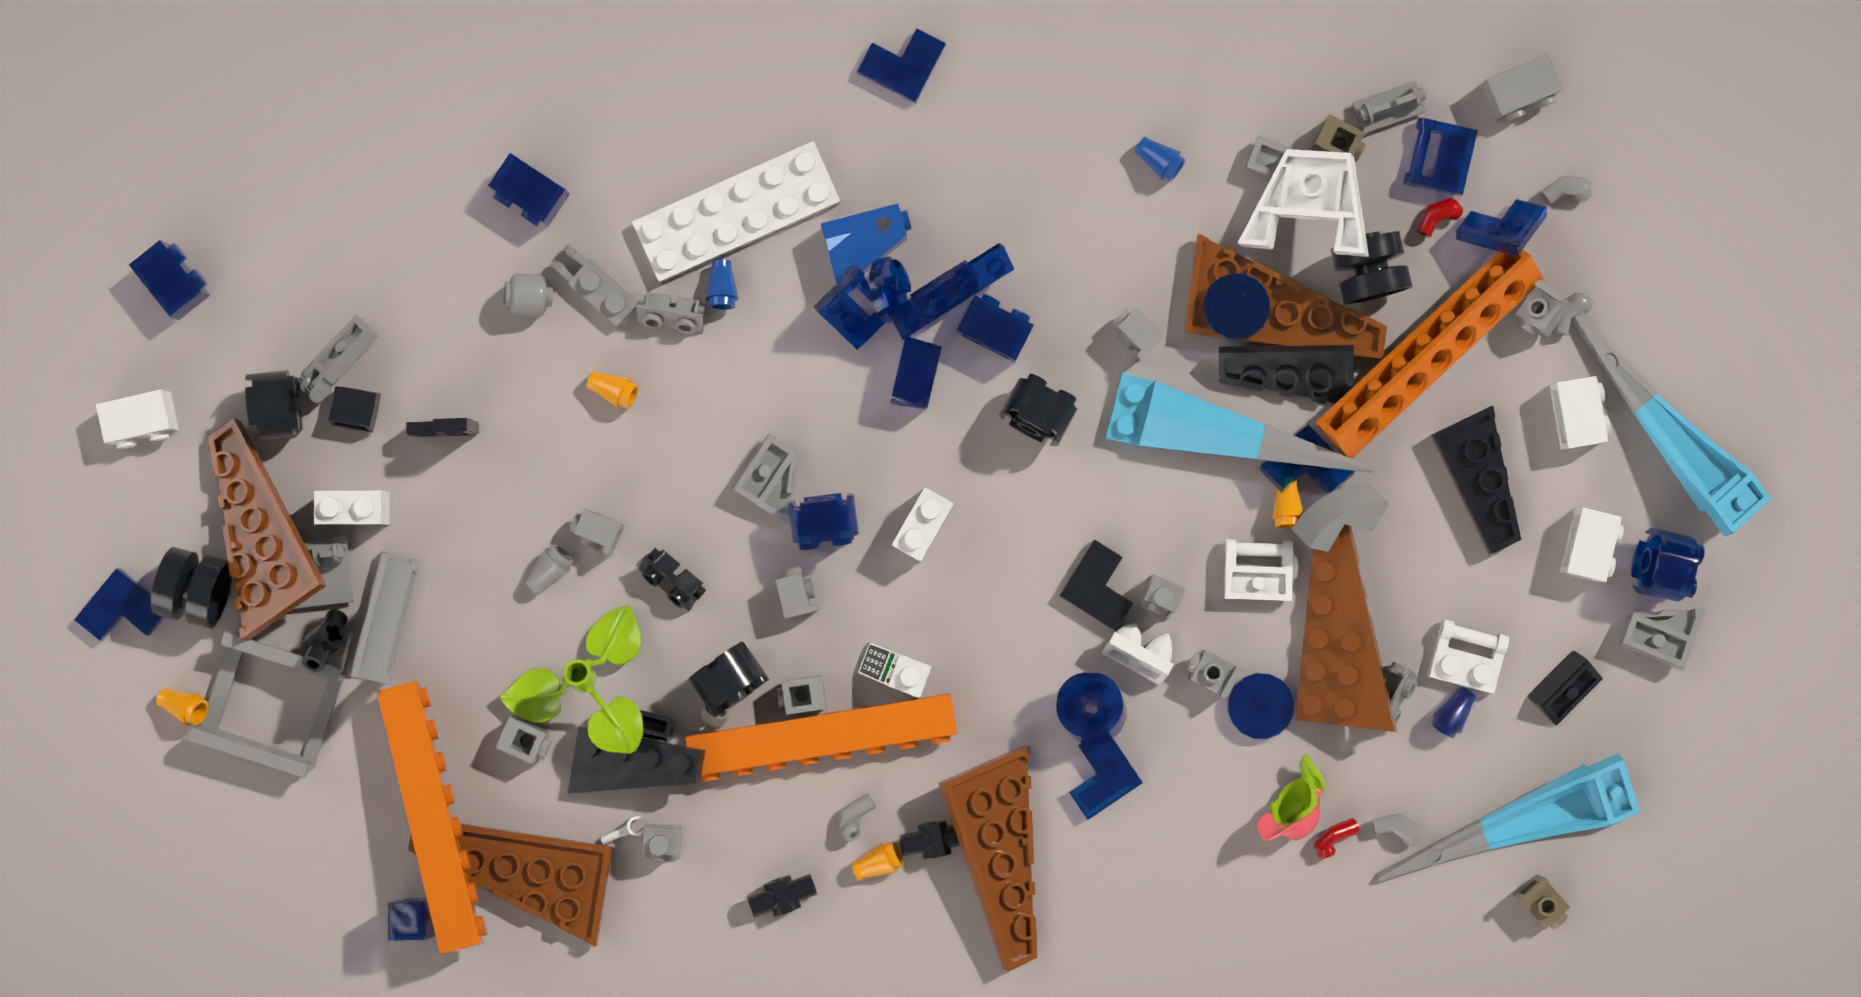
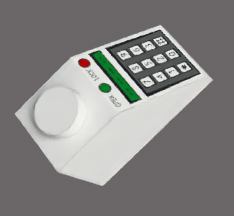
(895, 669)

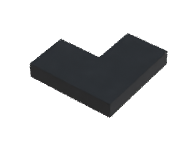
(443, 427)
(1089, 590)

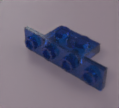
(950, 290)

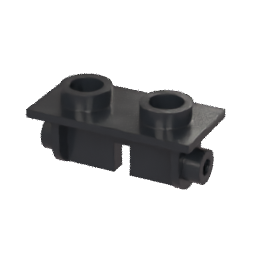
(659, 570)

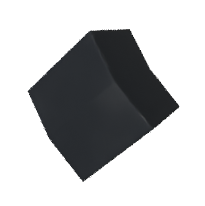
(354, 409)
(655, 735)

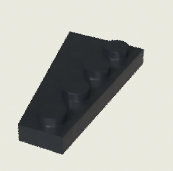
(1304, 371)
(1478, 471)
(649, 766)

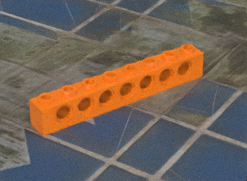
(1428, 352)

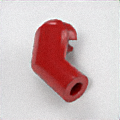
(1438, 211)
(1334, 834)

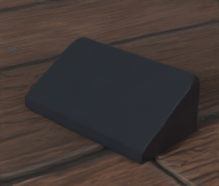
(1565, 687)

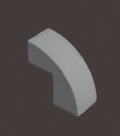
(1350, 505)

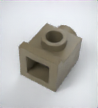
(1337, 129)
(1531, 899)

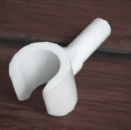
(622, 832)

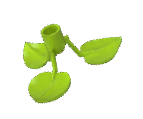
(616, 726)

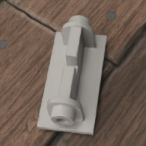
(1390, 106)
(656, 312)
(1399, 687)

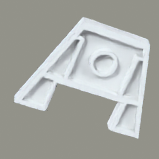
(1312, 188)

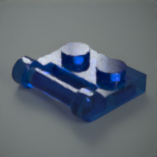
(1451, 159)
(845, 313)

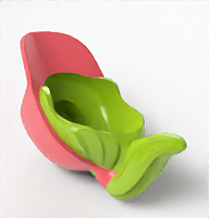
(1297, 806)

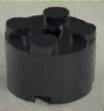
(272, 405)
(1039, 409)
(728, 678)

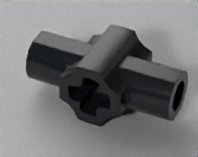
(325, 640)
(932, 840)
(782, 895)

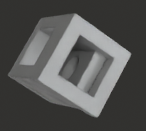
(1554, 310)
(1136, 332)
(597, 530)
(795, 593)
(1161, 596)
(1227, 673)
(816, 695)
(511, 740)
(661, 841)

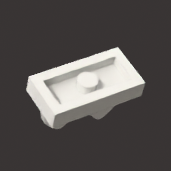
(1150, 662)

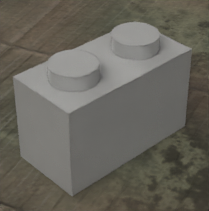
(1521, 88)

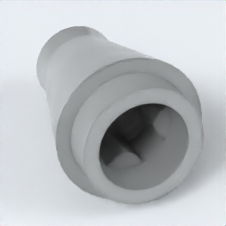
(549, 568)

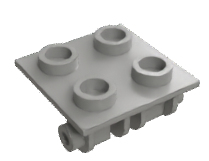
(333, 563)

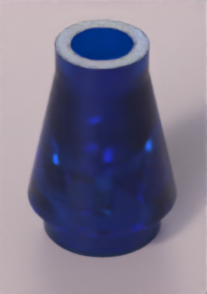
(1454, 712)

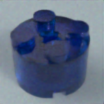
(823, 519)
(1667, 565)
(1098, 691)

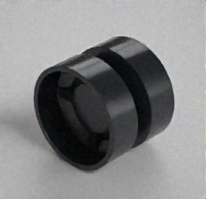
(1373, 275)
(191, 587)

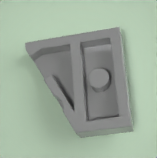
(770, 478)
(1663, 634)

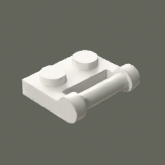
(1258, 581)
(1464, 667)

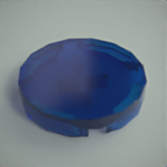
(888, 286)
(1236, 306)
(1260, 706)

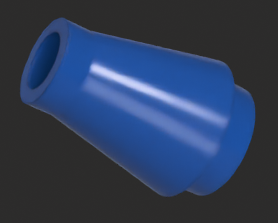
(1160, 158)
(721, 286)

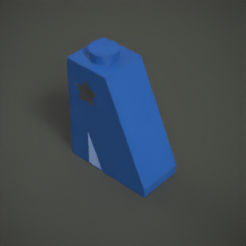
(864, 237)

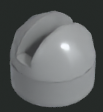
(708, 718)

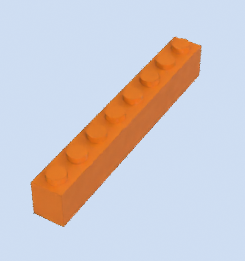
(825, 734)
(431, 818)

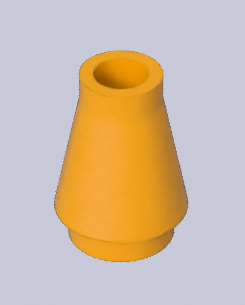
(614, 389)
(1287, 507)
(185, 706)
(879, 861)

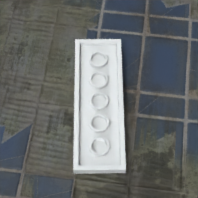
(736, 212)

